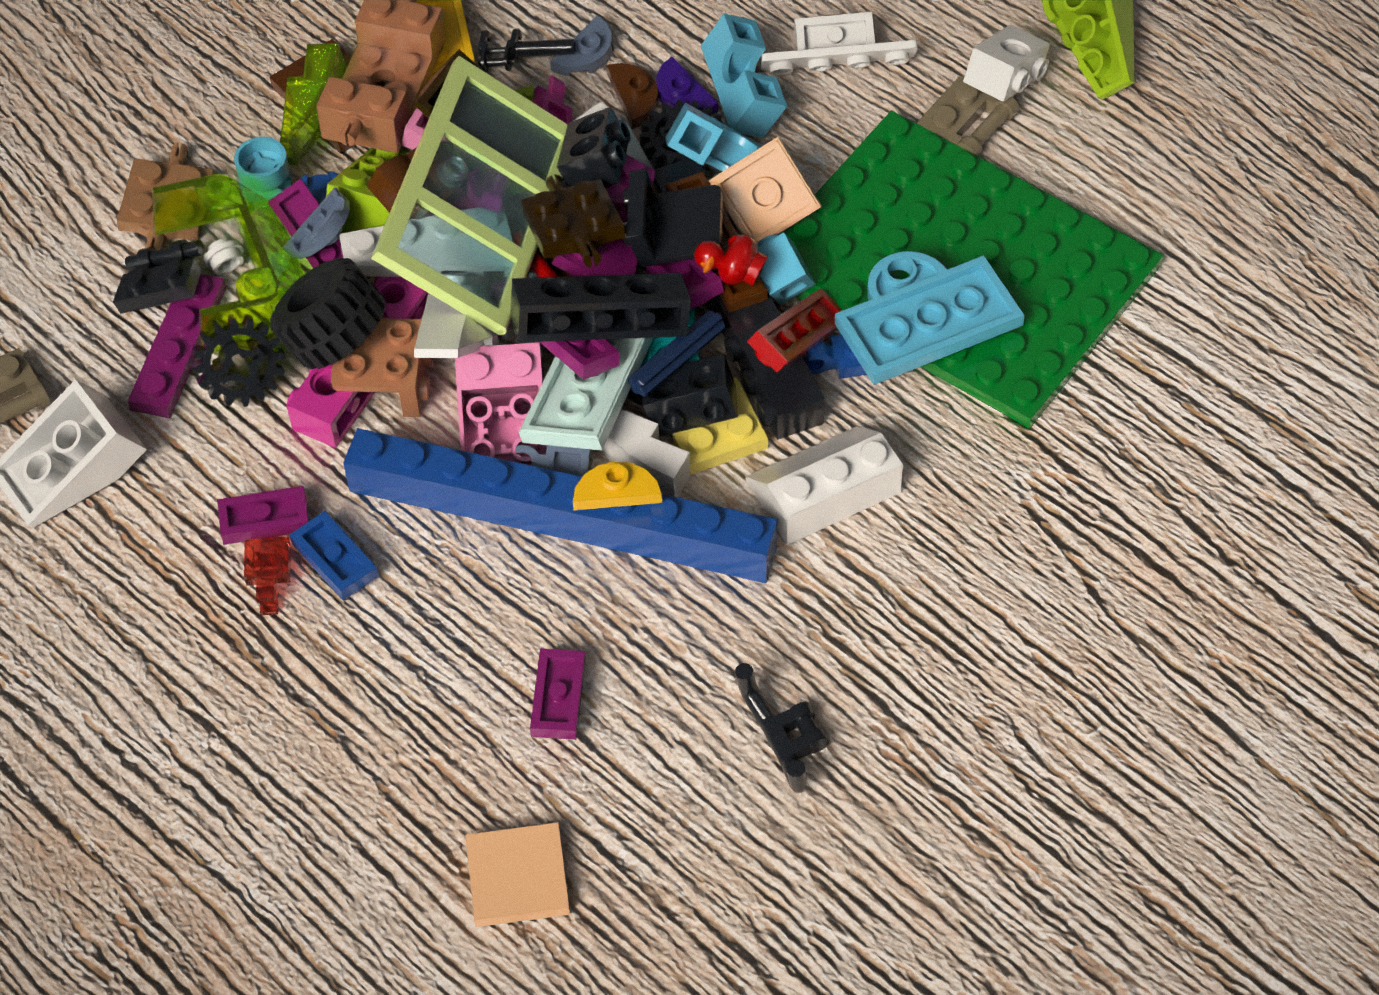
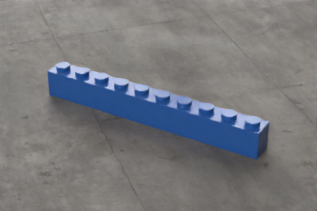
(543, 503)

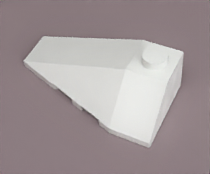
(450, 333)

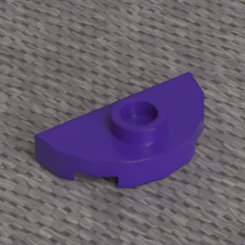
(677, 84)

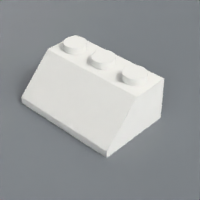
(828, 482)

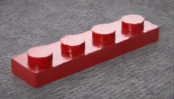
(795, 331)

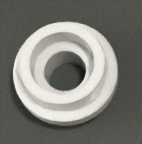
(224, 256)

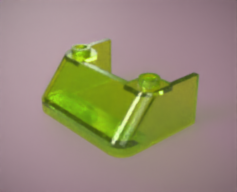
(224, 198)

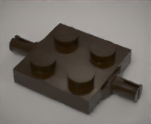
(573, 219)

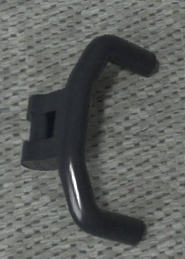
(776, 728)

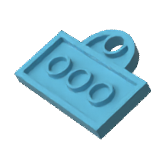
(925, 314)

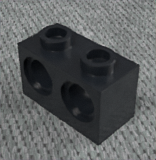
(594, 149)
(693, 396)

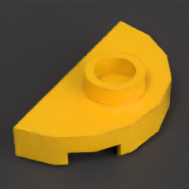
(616, 486)

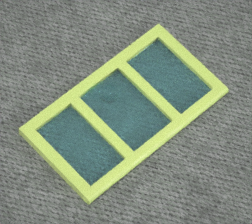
(460, 206)

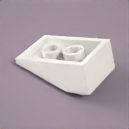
(67, 454)

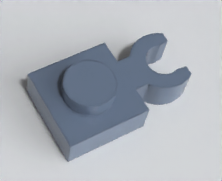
(559, 458)

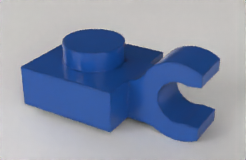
(834, 356)

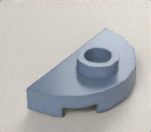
(592, 50)
(321, 227)

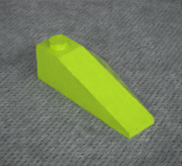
(1100, 39)

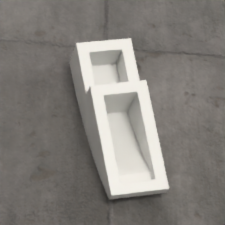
(638, 442)

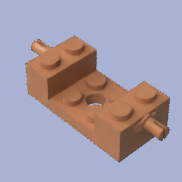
(395, 44)

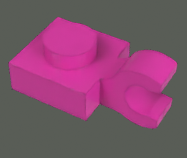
(552, 99)

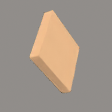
(766, 191)
(517, 874)

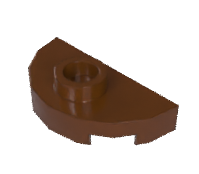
(635, 91)

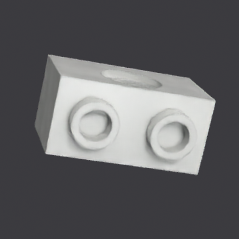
(1007, 63)

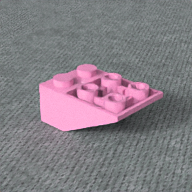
(495, 397)

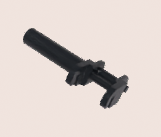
(516, 49)

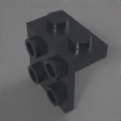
(671, 223)

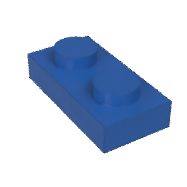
(334, 555)

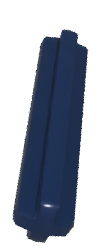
(676, 353)

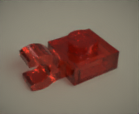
(265, 565)

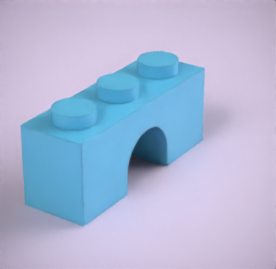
(748, 98)
(708, 139)

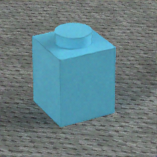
(784, 271)

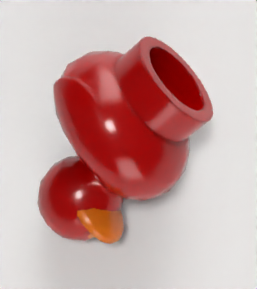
(739, 263)

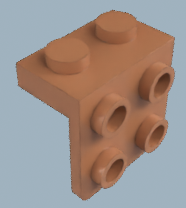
(387, 365)

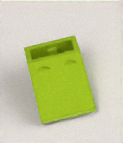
(364, 207)

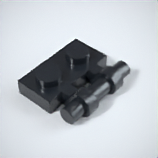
(153, 285)

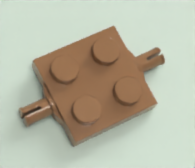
(137, 204)

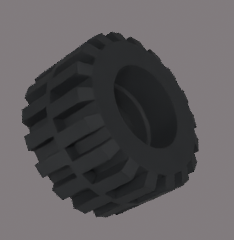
(327, 313)

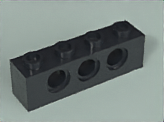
(599, 307)

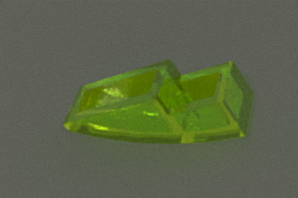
(300, 114)

